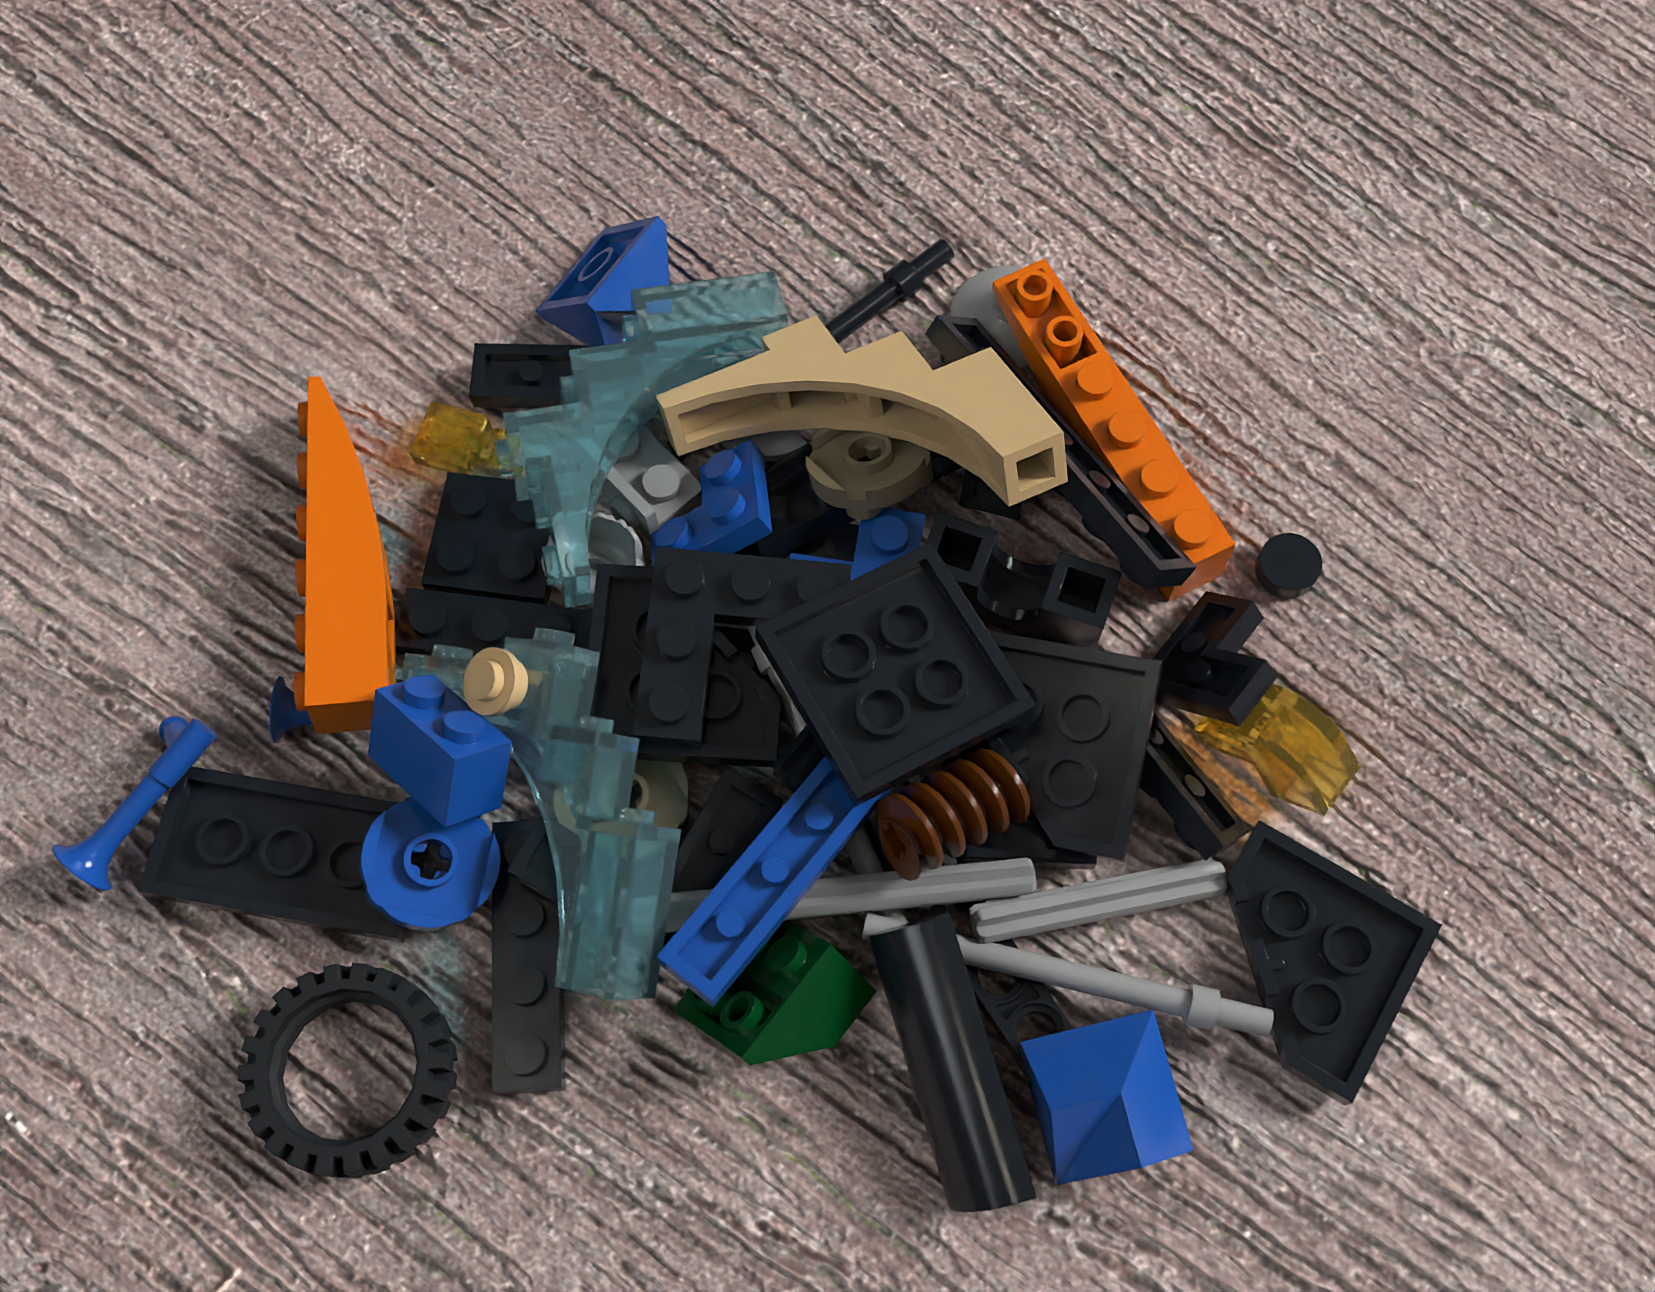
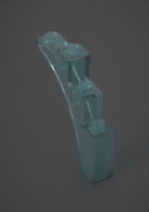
(568, 449)
(606, 856)

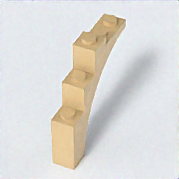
(805, 381)

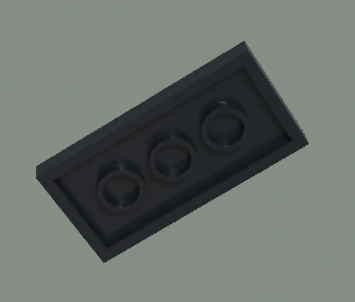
(268, 852)

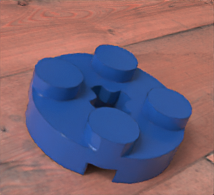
(396, 884)

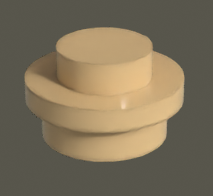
(494, 682)

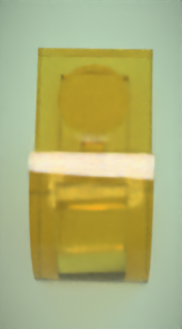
(1292, 748)

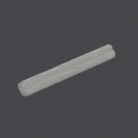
(1097, 900)

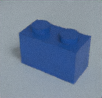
(439, 749)

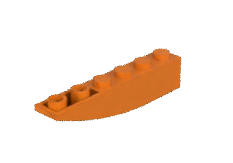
(1109, 416)
(344, 578)

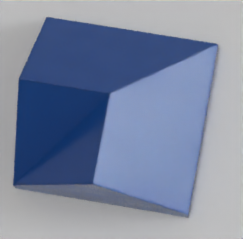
(600, 283)
(1105, 1098)

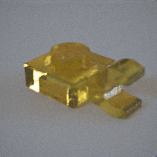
(455, 440)

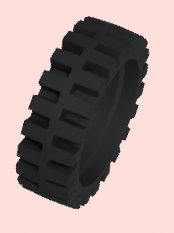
(280, 1027)

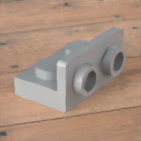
(649, 485)

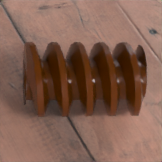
(948, 810)

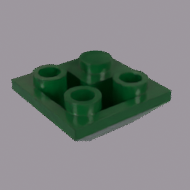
(785, 1002)

